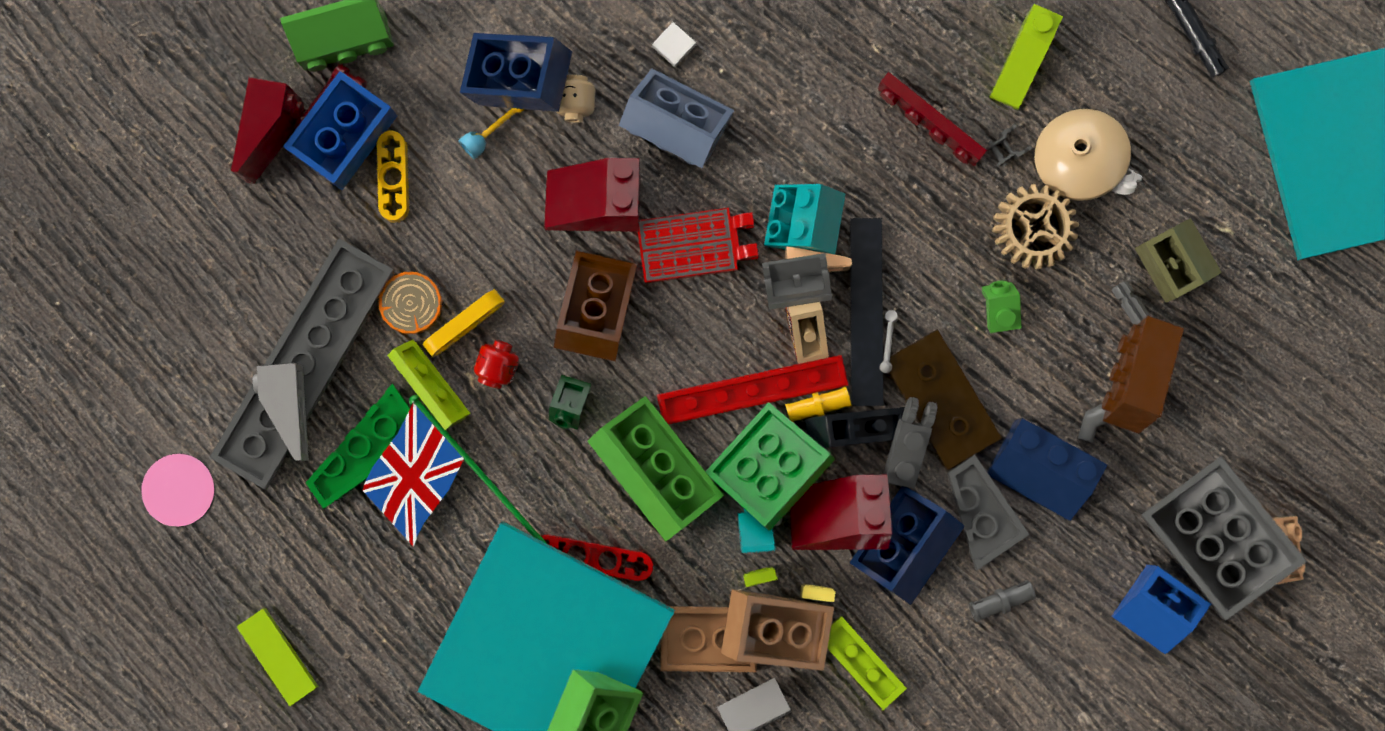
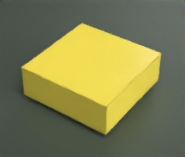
(817, 592)

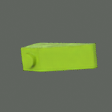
(1026, 56)

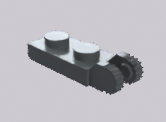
(909, 444)

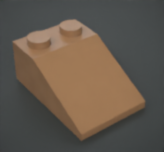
(777, 630)

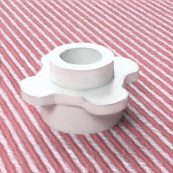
(1128, 183)

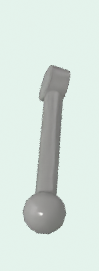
(891, 317)

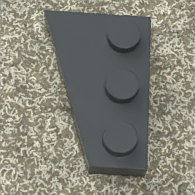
(985, 513)

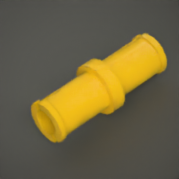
(818, 404)

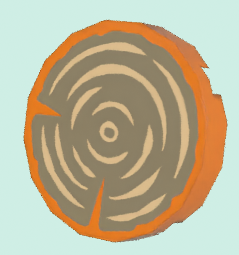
(410, 303)

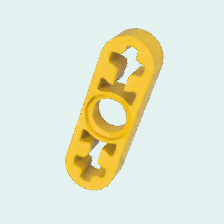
(400, 153)
(463, 323)

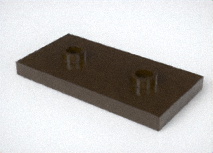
(933, 375)

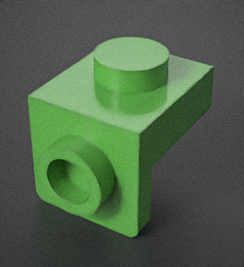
(1002, 306)

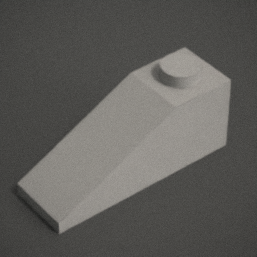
(283, 398)

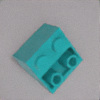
(805, 217)

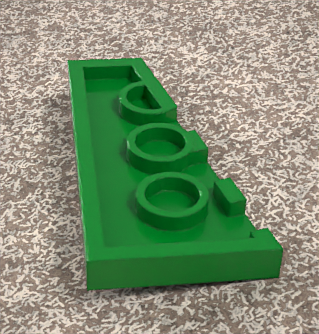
(360, 450)

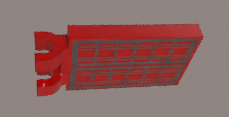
(693, 244)

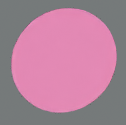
(177, 490)

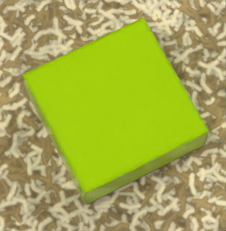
(759, 576)

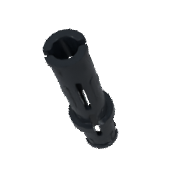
(1203, 44)

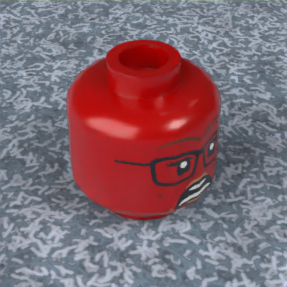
(496, 364)

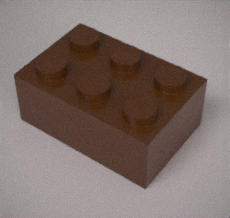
(1142, 374)

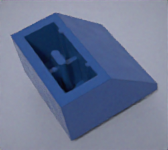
(1160, 609)

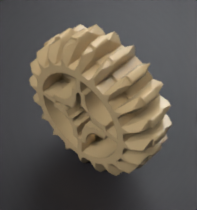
(1047, 232)

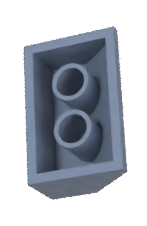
(675, 118)

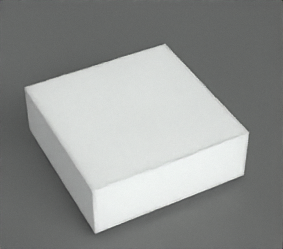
(674, 44)

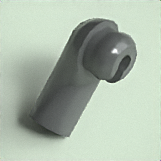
(1092, 419)

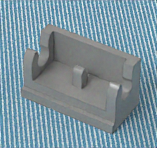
(755, 708)

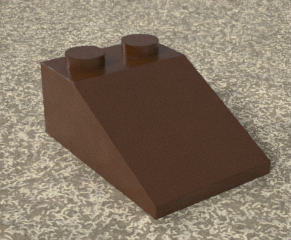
(595, 306)

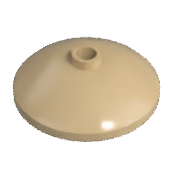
(1086, 172)

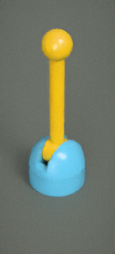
(475, 143)

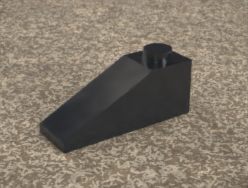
(854, 427)

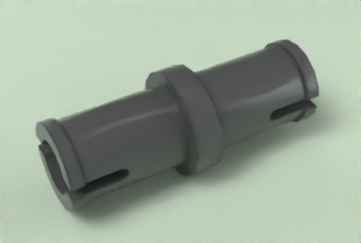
(1002, 600)

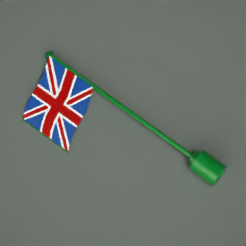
(419, 472)

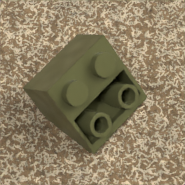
(1178, 260)

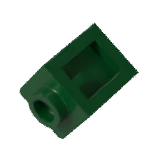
(568, 402)

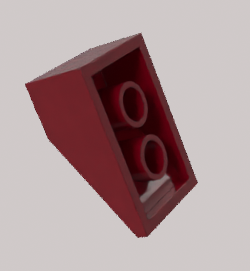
(264, 126)
(594, 196)
(843, 515)

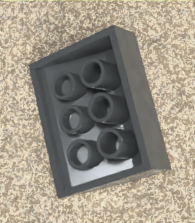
(1223, 538)

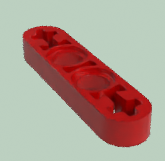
(594, 550)

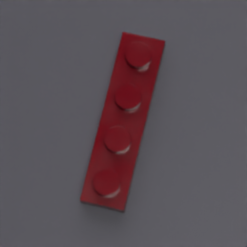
(921, 112)

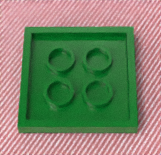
(769, 466)

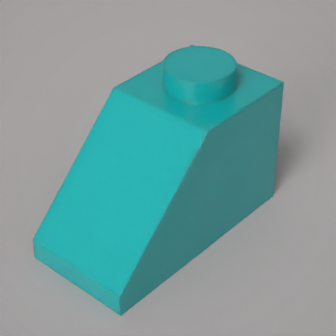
(754, 535)

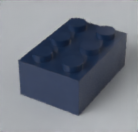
(516, 71)

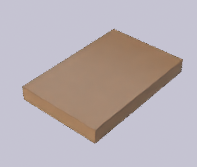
(695, 642)

